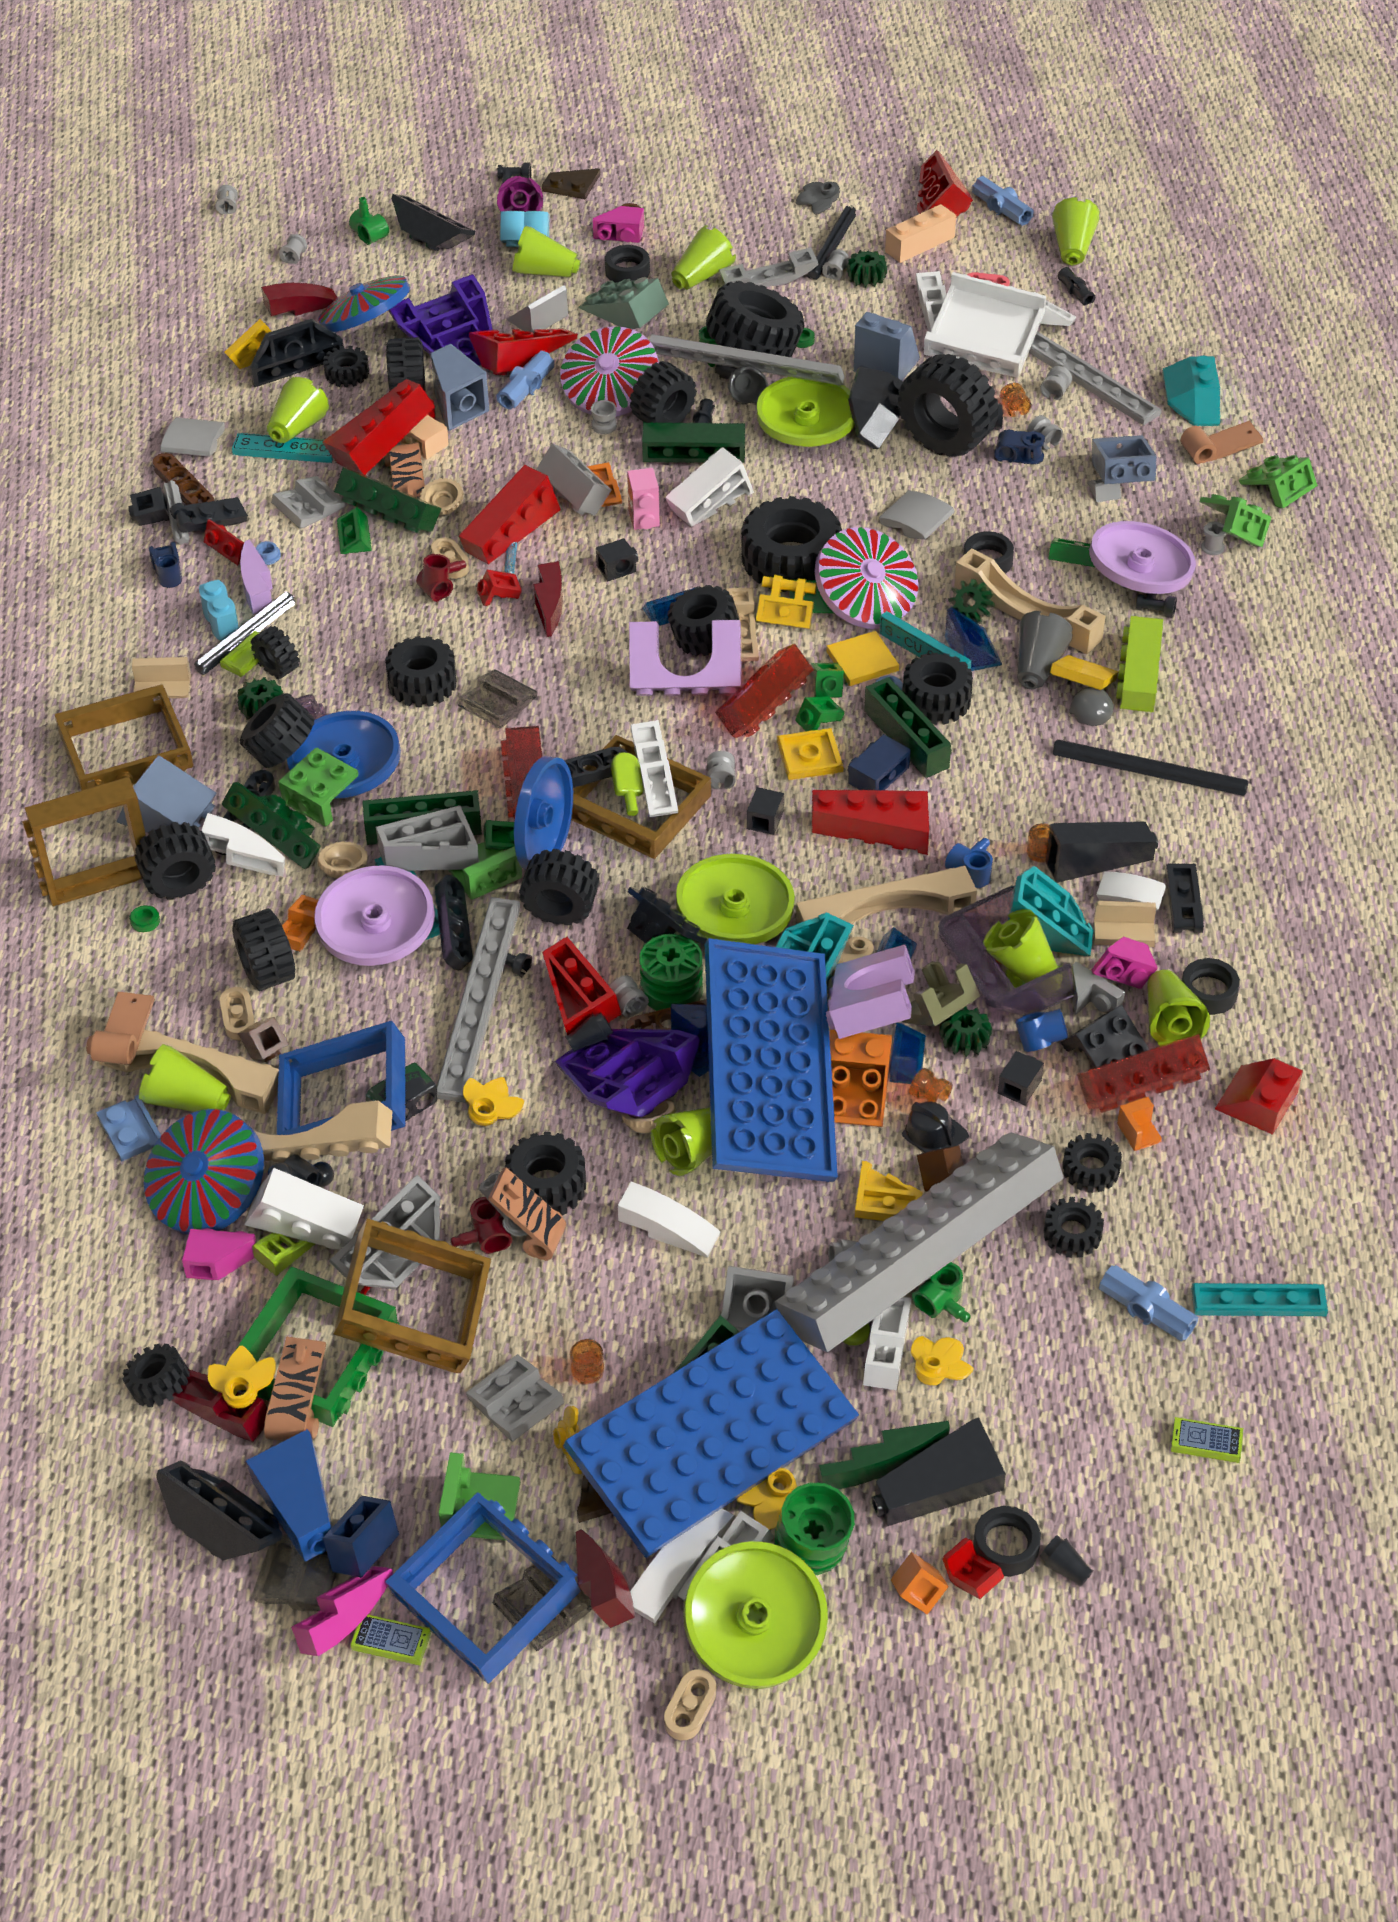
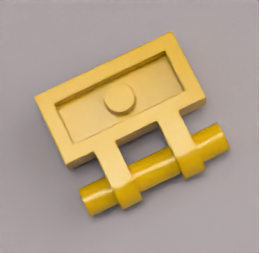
(783, 610)

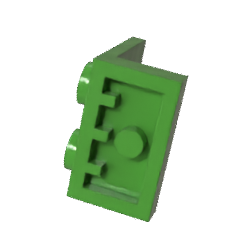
(1286, 477)
(1242, 520)
(315, 784)
(490, 873)
(463, 1484)

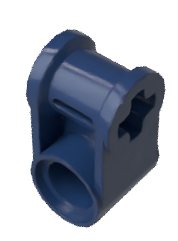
(1018, 445)
(166, 564)

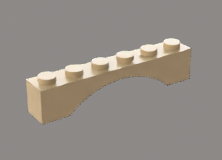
(1011, 599)
(937, 891)
(248, 1082)
(356, 1128)

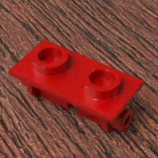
(223, 542)

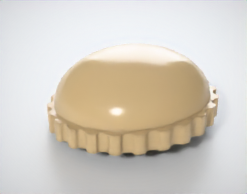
(444, 494)
(342, 858)
(645, 1123)

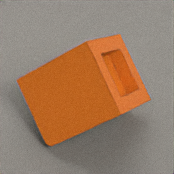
(1136, 1124)
(919, 1583)

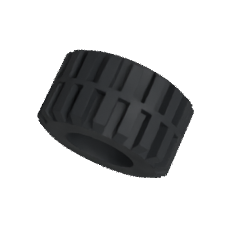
(405, 361)
(663, 394)
(693, 616)
(421, 671)
(939, 686)
(277, 730)
(175, 860)
(559, 887)
(263, 949)
(553, 1154)

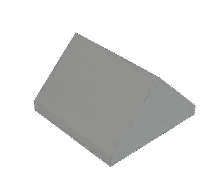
(542, 312)
(752, 1294)

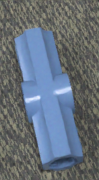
(1002, 200)
(525, 380)
(1148, 1302)

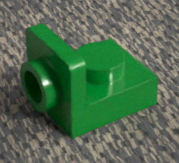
(828, 679)
(817, 711)

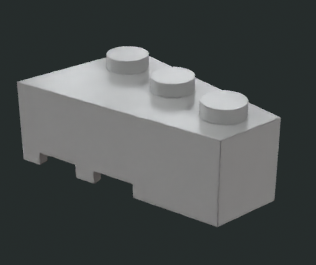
(429, 842)

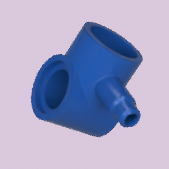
(976, 860)
(1041, 1029)

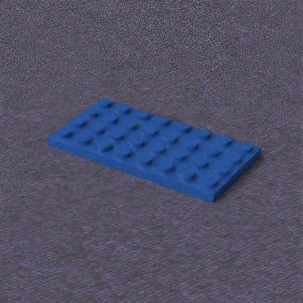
(769, 1061)
(710, 1432)

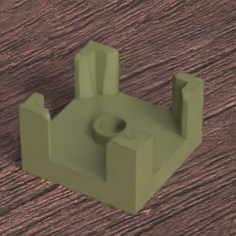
(942, 997)

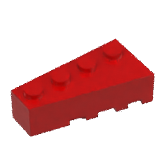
(379, 427)
(510, 515)
(873, 816)

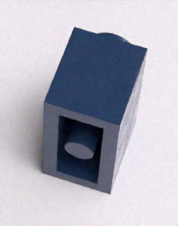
(879, 765)
(361, 1536)

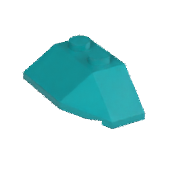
(1194, 390)
(1056, 911)
(819, 935)

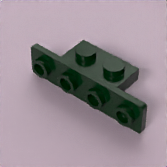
(274, 822)

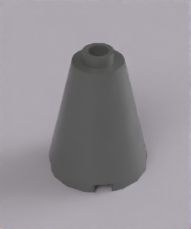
(1040, 644)

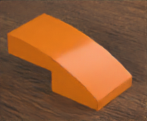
(605, 473)
(300, 922)

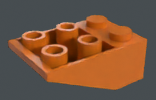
(860, 1077)

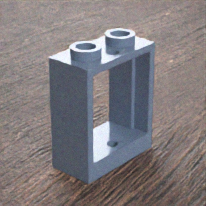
(1113, 462)

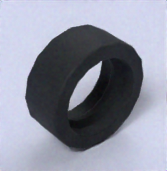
(627, 253)
(993, 541)
(1214, 969)
(1012, 1517)

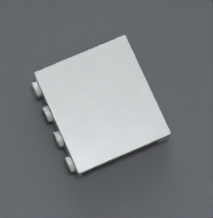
(986, 324)

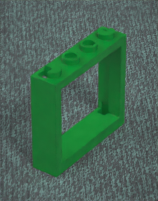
(277, 1310)

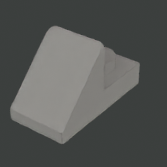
(1094, 989)

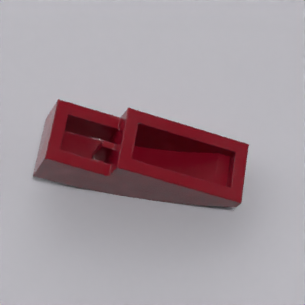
(296, 297)
(549, 596)
(210, 1405)
(602, 1582)

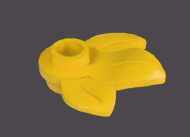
(492, 1098)
(939, 1360)
(241, 1373)
(566, 1429)
(768, 1499)

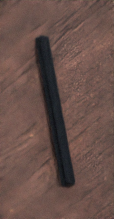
(1150, 767)

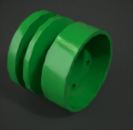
(671, 971)
(819, 1514)

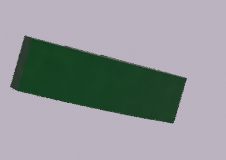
(879, 1459)

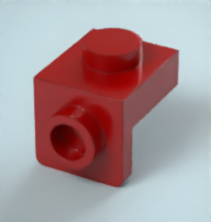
(970, 1570)

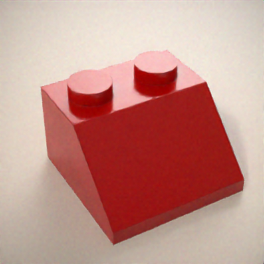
(1261, 1093)

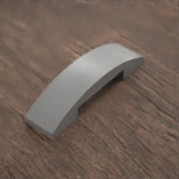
(799, 264)

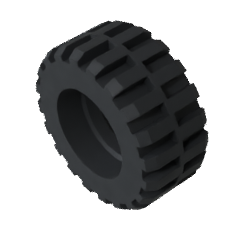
(754, 319)
(966, 392)
(786, 522)

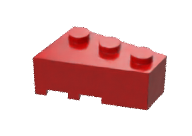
(578, 986)

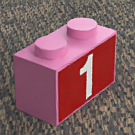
(643, 498)

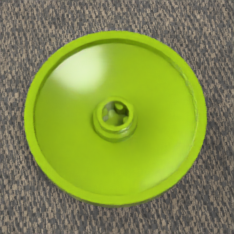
(805, 412)
(736, 898)
(755, 1615)

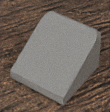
(1104, 492)

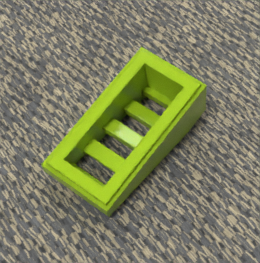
(277, 1263)

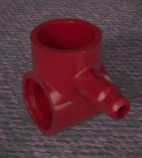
(435, 576)
(486, 1228)

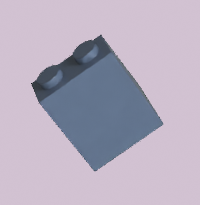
(884, 345)
(458, 386)
(170, 796)

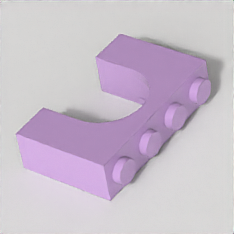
(720, 673)
(870, 992)

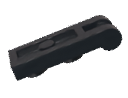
(222, 512)
(1184, 897)

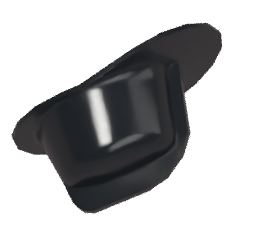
(932, 1128)

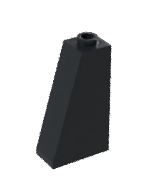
(1097, 847)
(941, 1476)

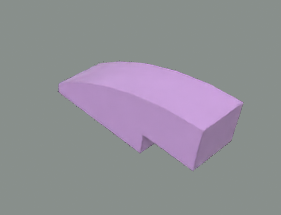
(255, 578)

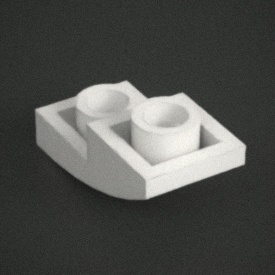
(1130, 888)

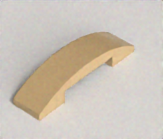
(744, 604)

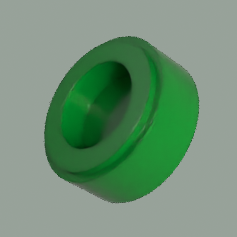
(806, 339)
(144, 918)

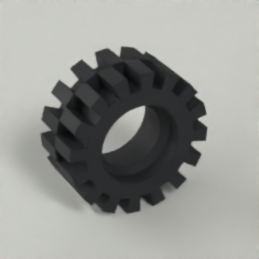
(337, 359)
(275, 652)
(1092, 1148)
(1073, 1212)
(156, 1375)

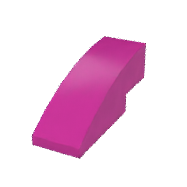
(341, 1611)

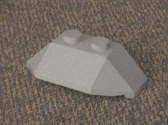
(411, 1209)

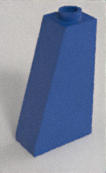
(294, 1491)

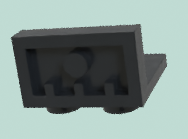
(1107, 1038)

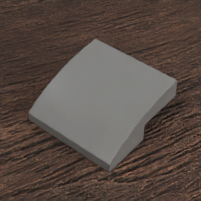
(192, 436)
(308, 501)
(917, 514)
(515, 1397)

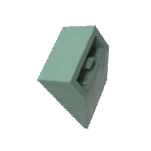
(627, 302)

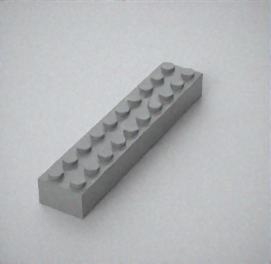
(919, 1240)

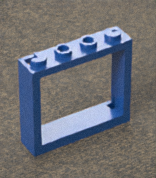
(335, 1053)
(443, 1544)

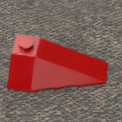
(941, 187)
(505, 351)

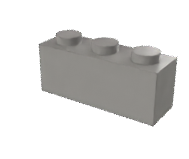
(573, 480)

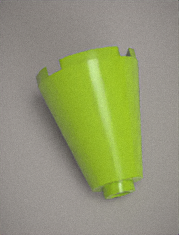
(1074, 228)
(543, 256)
(703, 258)
(296, 409)
(1021, 946)
(1174, 1009)
(181, 1084)
(683, 1139)

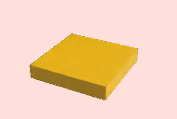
(863, 658)
(1084, 672)
(810, 754)

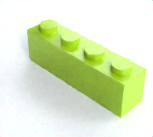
(1141, 664)

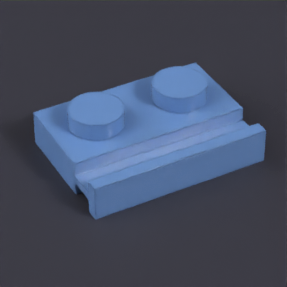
(129, 1128)

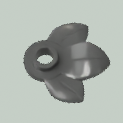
(819, 195)

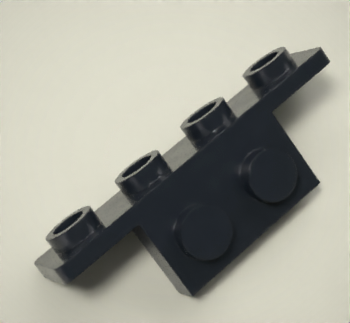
(657, 918)

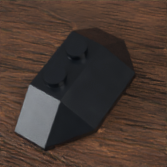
(429, 225)
(292, 351)
(874, 404)
(215, 1512)

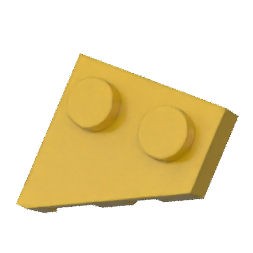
(245, 348)
(881, 1195)

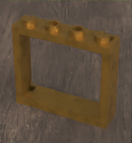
(116, 711)
(77, 806)
(629, 832)
(401, 1339)

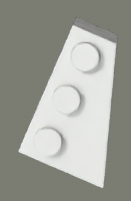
(709, 487)
(303, 1211)

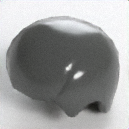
(746, 384)
(1091, 706)

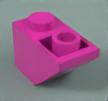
(620, 224)
(1126, 963)
(216, 1253)

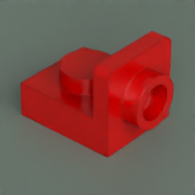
(498, 584)

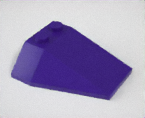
(447, 318)
(632, 1068)

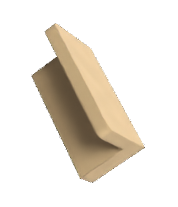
(169, 671)
(1124, 919)

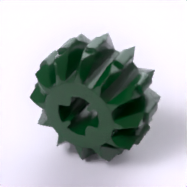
(867, 268)
(975, 592)
(256, 694)
(966, 1031)

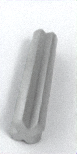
(172, 496)

